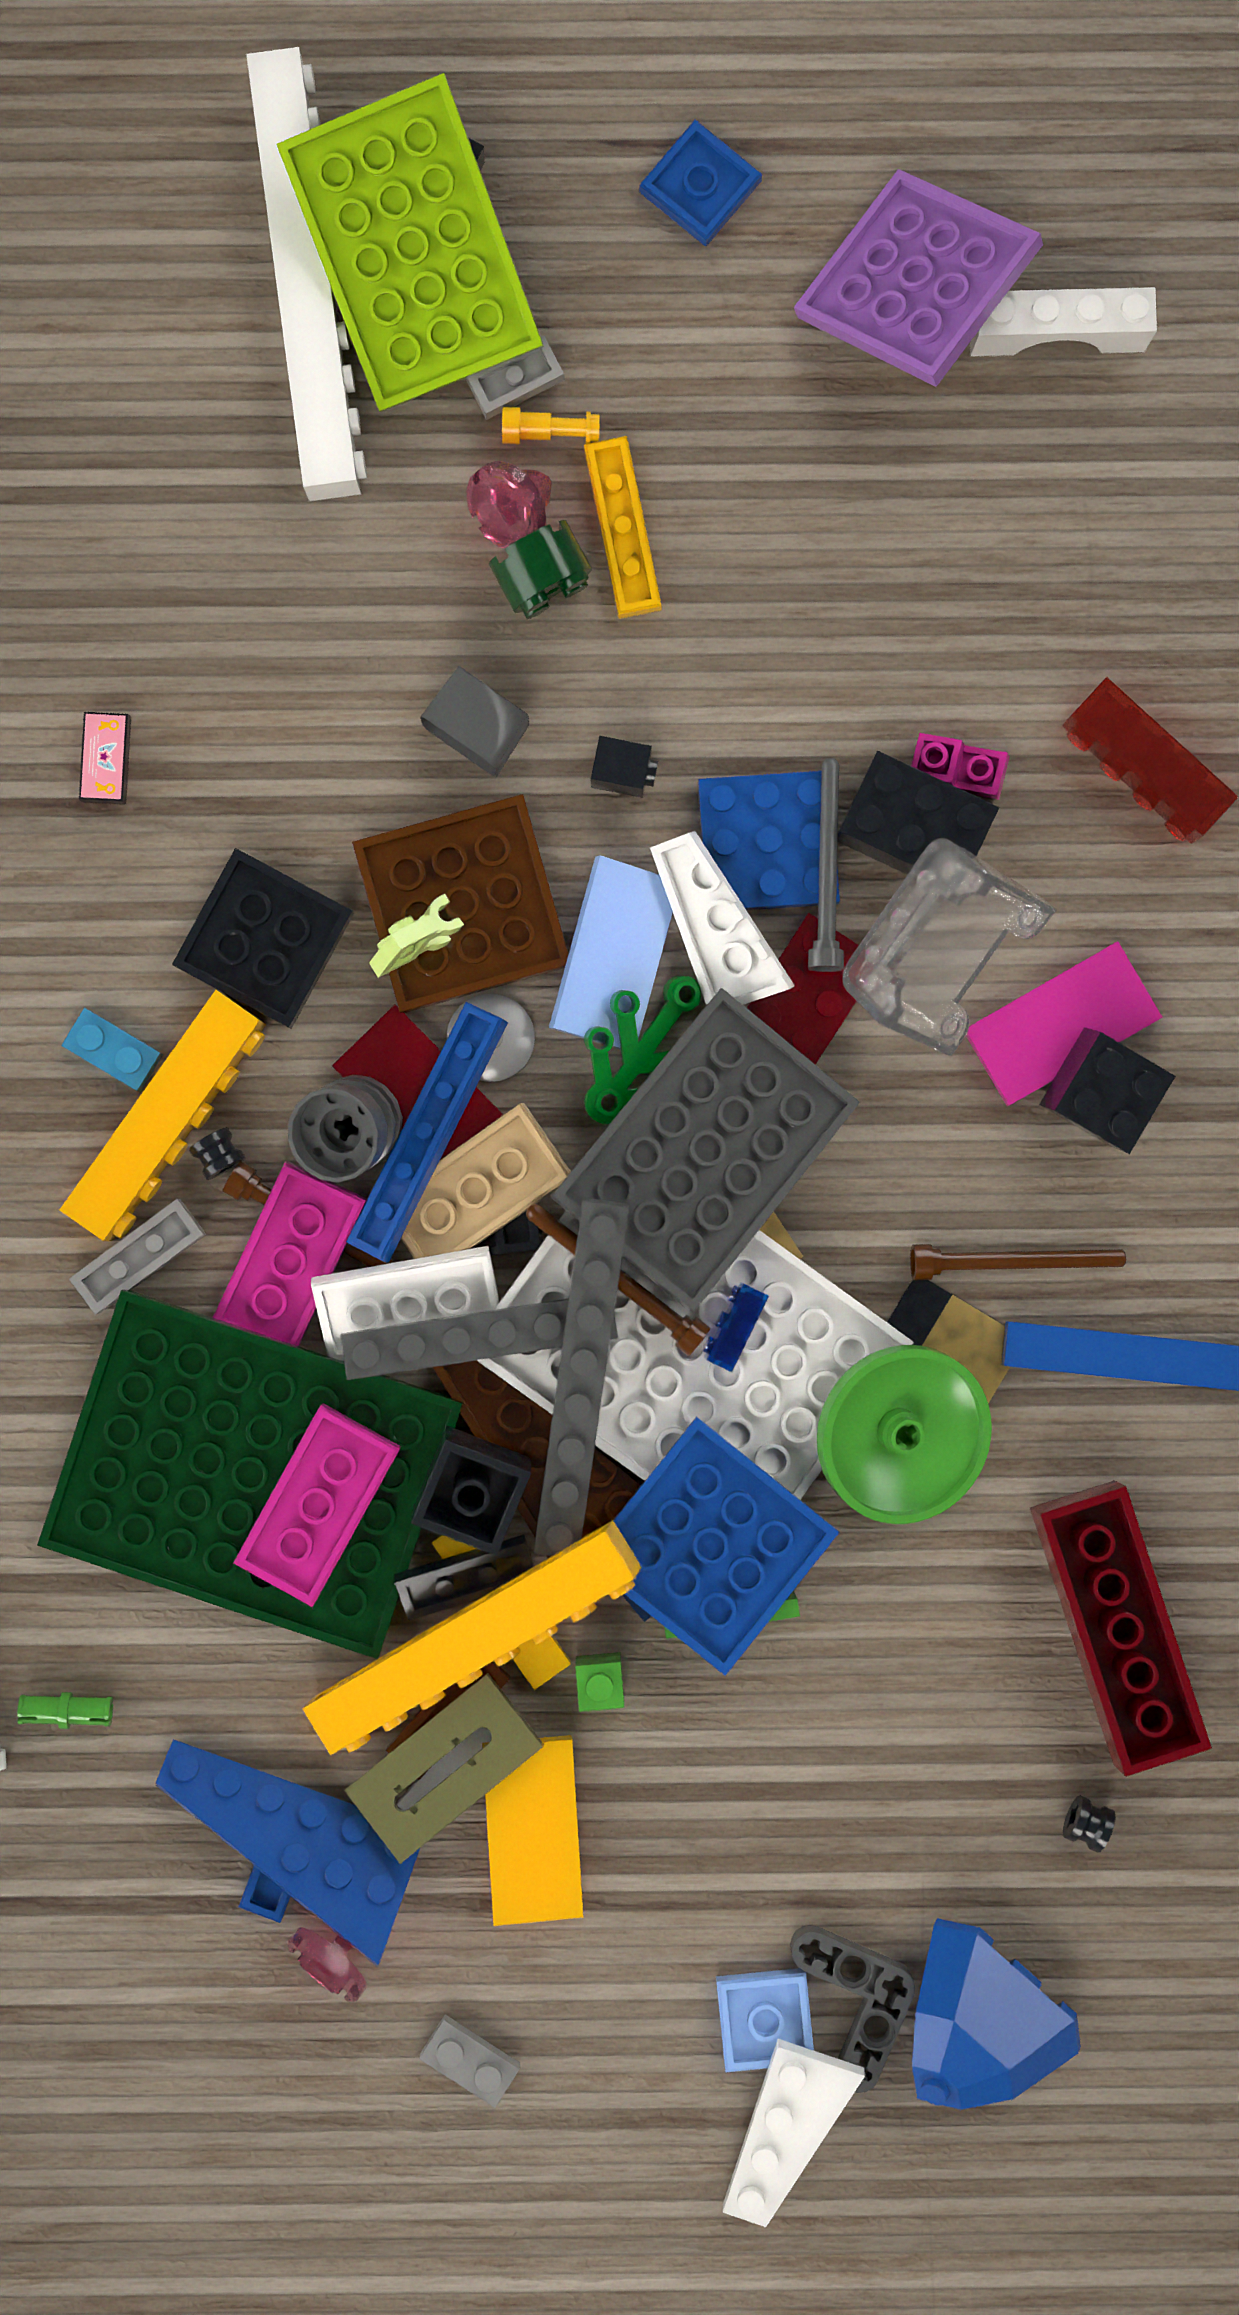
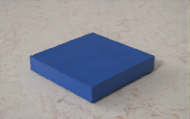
(700, 183)

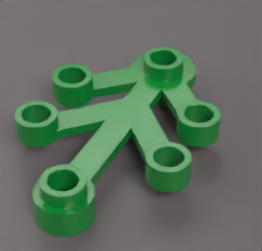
(636, 1055)

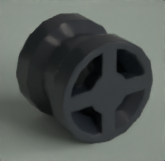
(217, 1153)
(1089, 1824)

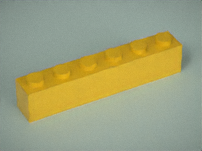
(164, 1117)

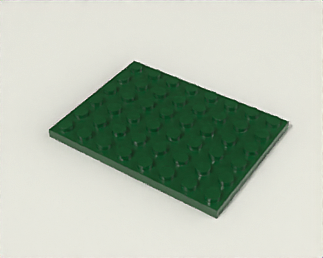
(190, 1441)

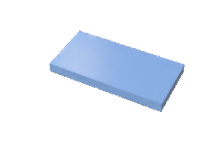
(612, 949)

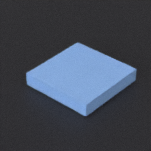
(760, 2010)

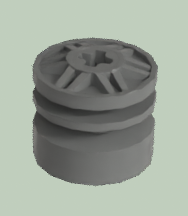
(326, 1138)

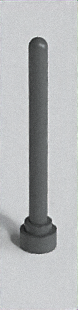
(826, 952)

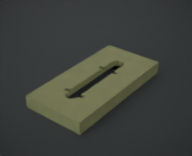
(476, 1708)

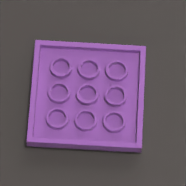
(918, 276)

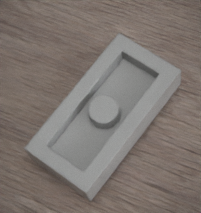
(515, 380)
(470, 2061)

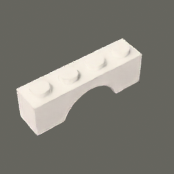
(1107, 318)

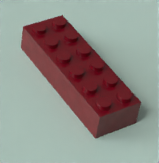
(1120, 1628)

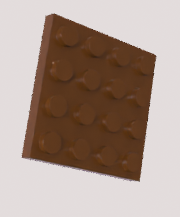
(494, 884)

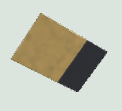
(953, 1327)

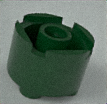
(541, 568)

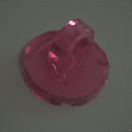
(508, 501)
(328, 1963)

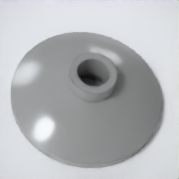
(516, 1041)

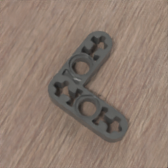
(867, 1985)

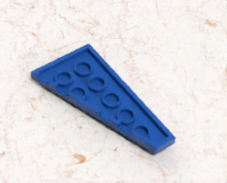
(299, 1839)

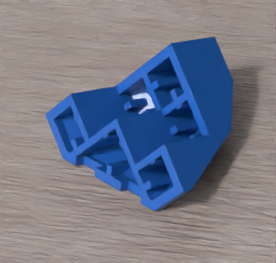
(983, 2023)

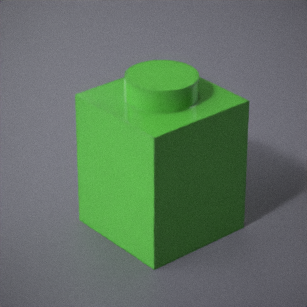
(599, 1681)

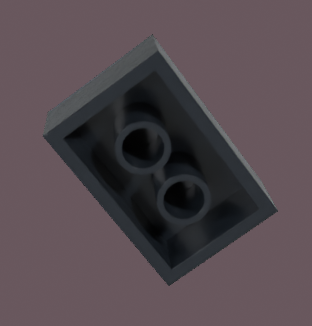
(906, 810)

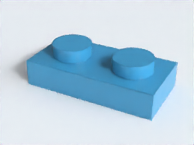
(112, 1050)

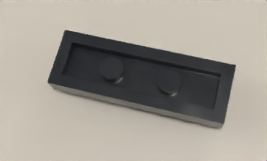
(461, 1578)

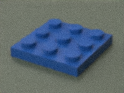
(765, 836)

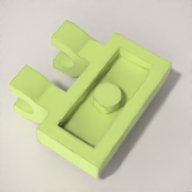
(412, 938)

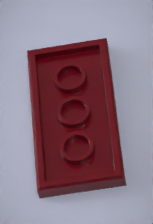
(402, 1060)

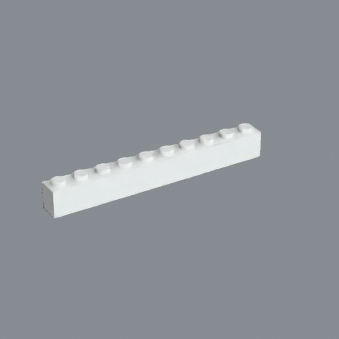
(305, 296)

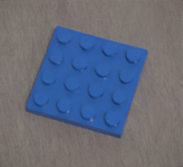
(717, 1544)

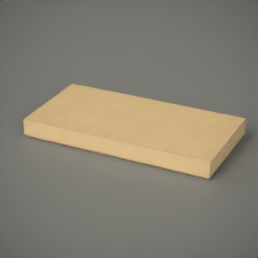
(485, 1185)

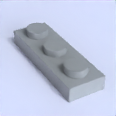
(137, 1256)

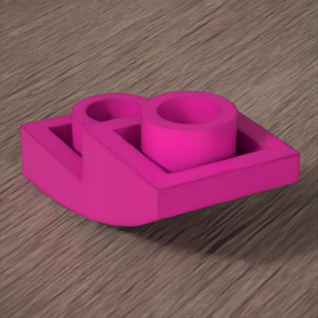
(963, 766)

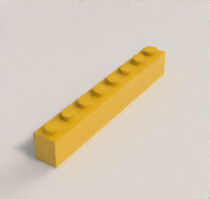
(473, 1638)

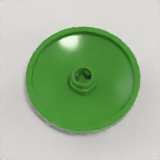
(904, 1434)

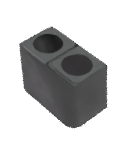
(475, 721)

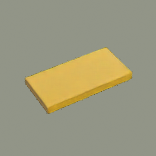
(535, 1839)

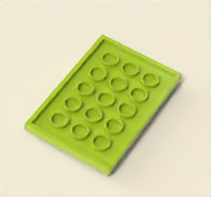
(410, 243)

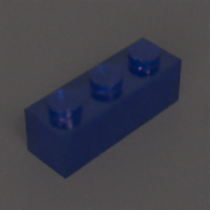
(735, 1326)

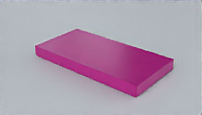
(1034, 1034)
(293, 1240)
(317, 1504)

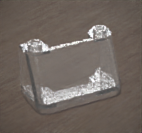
(937, 942)

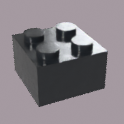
(1107, 1090)
(471, 1490)

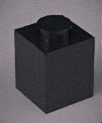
(623, 767)

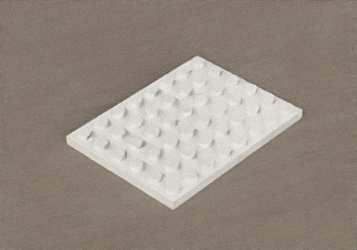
(655, 1391)

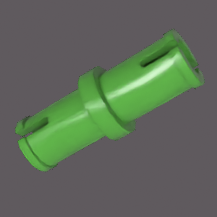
(65, 1710)

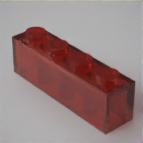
(1149, 762)

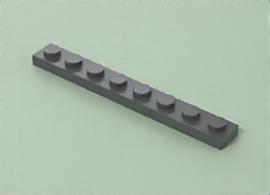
(581, 1374)

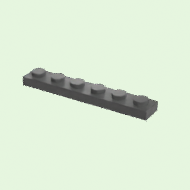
(456, 1339)

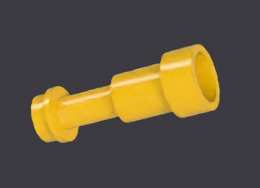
(541, 426)

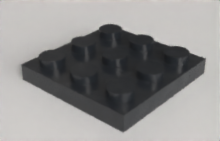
(263, 938)

